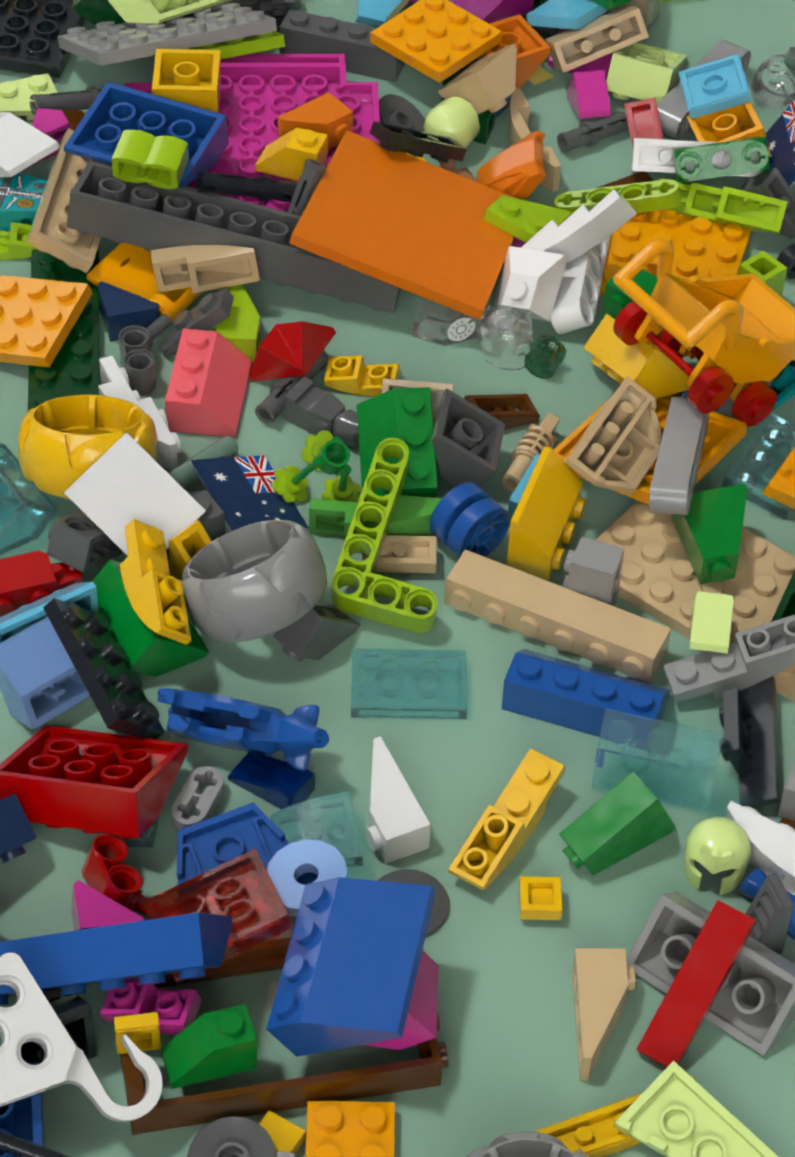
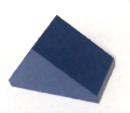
(124, 309)

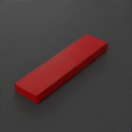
(696, 984)

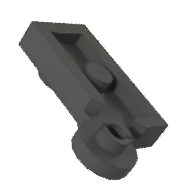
(207, 314)

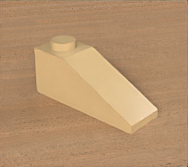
(599, 999)

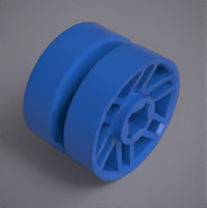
(469, 520)

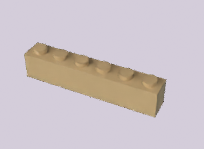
(557, 616)

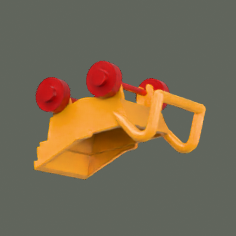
(727, 322)

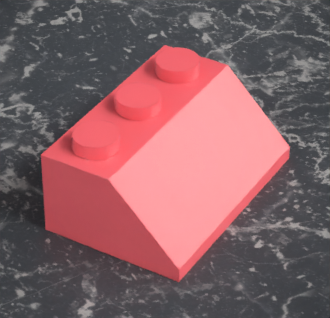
(207, 385)

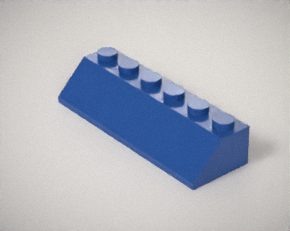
(121, 953)

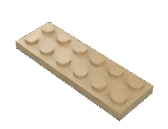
(50, 222)

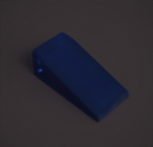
(273, 780)

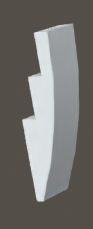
(583, 228)

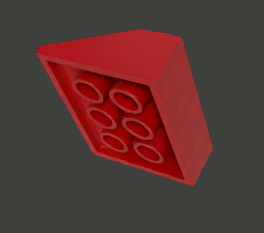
(92, 779)

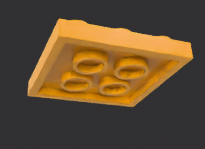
(436, 37)
(37, 317)

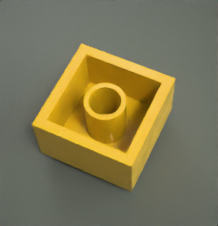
(188, 77)

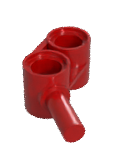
(109, 875)

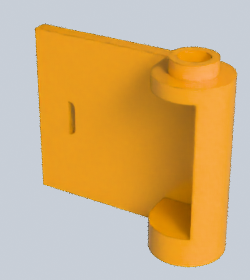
(139, 278)

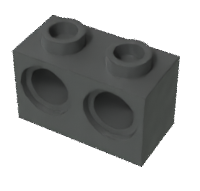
(80, 542)

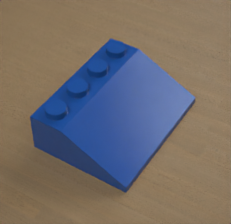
(125, 108)
(350, 964)

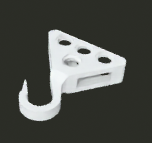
(63, 1062)

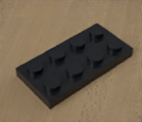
(104, 670)

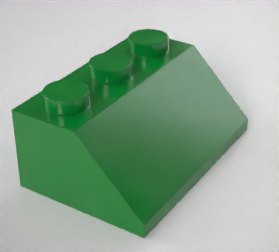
(405, 416)
(144, 648)

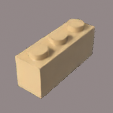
(597, 38)

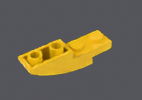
(148, 583)
(509, 822)

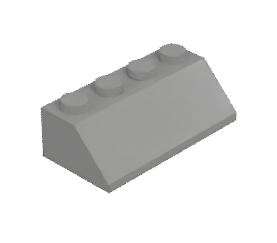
(758, 992)

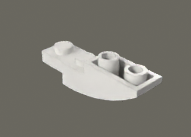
(116, 384)
(770, 843)

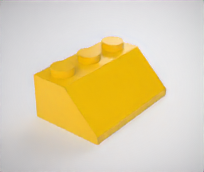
(639, 362)
(545, 517)

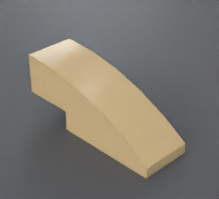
(203, 267)

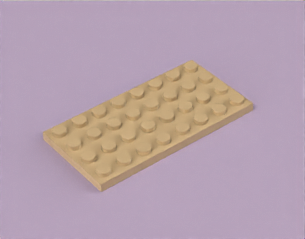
(663, 583)

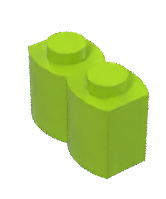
(150, 159)

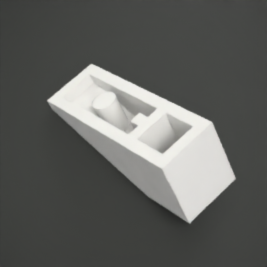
(395, 817)

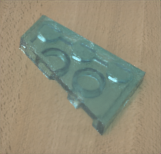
(761, 460)

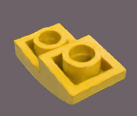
(354, 377)

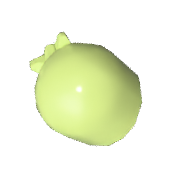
(453, 119)
(718, 846)

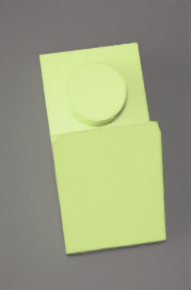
(711, 622)

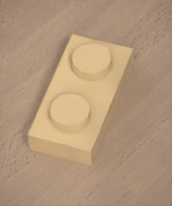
(407, 554)

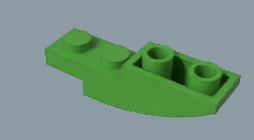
(409, 519)

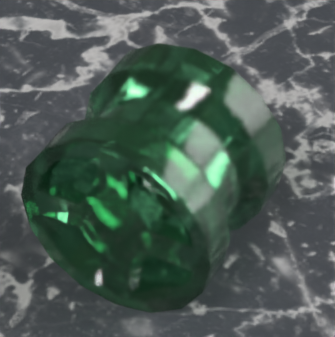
(545, 357)

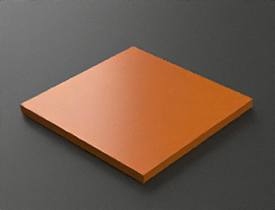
(405, 225)

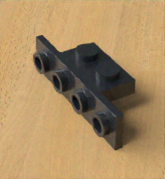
(752, 742)

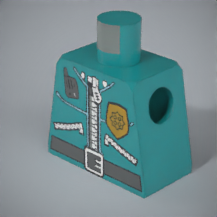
(19, 199)

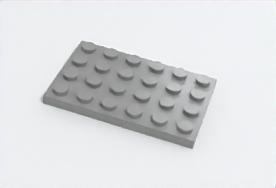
(132, 41)

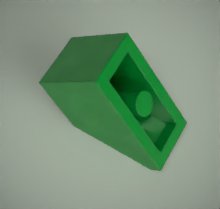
(212, 1047)

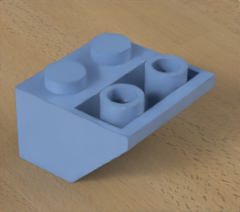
(38, 675)

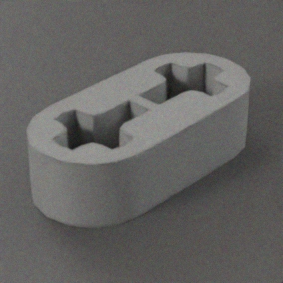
(190, 797)

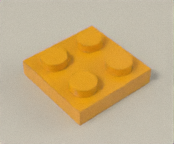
(350, 1129)

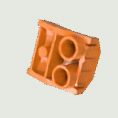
(516, 168)

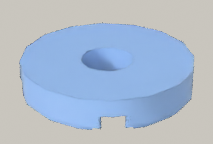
(302, 858)

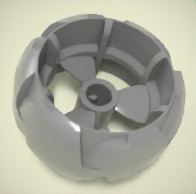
(254, 581)

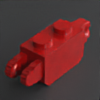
(31, 578)

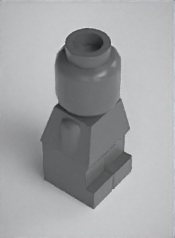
(319, 411)

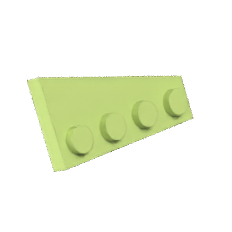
(687, 1121)

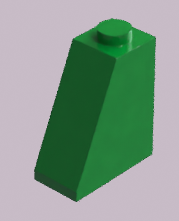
(713, 532)
(616, 826)

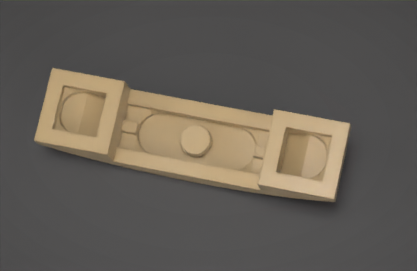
(518, 130)

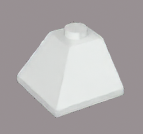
(530, 281)

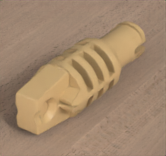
(530, 445)

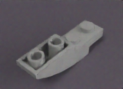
(751, 659)

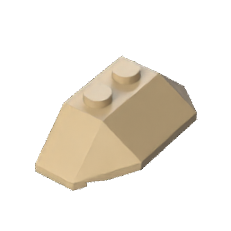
(619, 440)

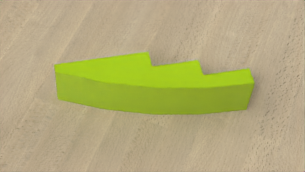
(732, 206)

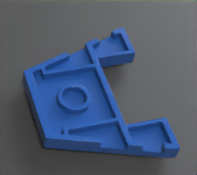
(227, 837)

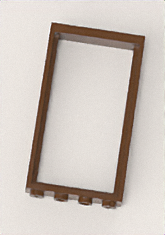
(280, 1094)

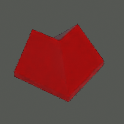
(290, 350)

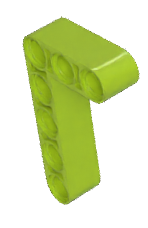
(370, 542)

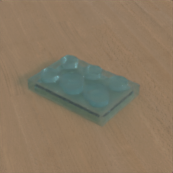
(409, 684)

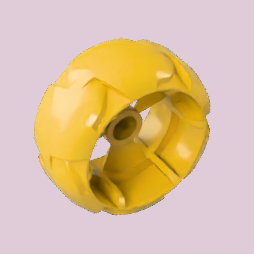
(72, 432)

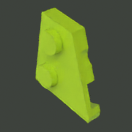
(522, 217)

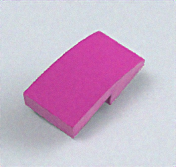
(174, 1007)

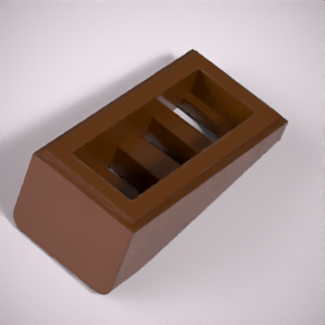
(504, 406)

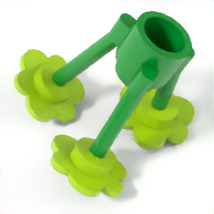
(325, 455)

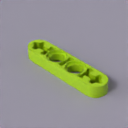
(641, 196)

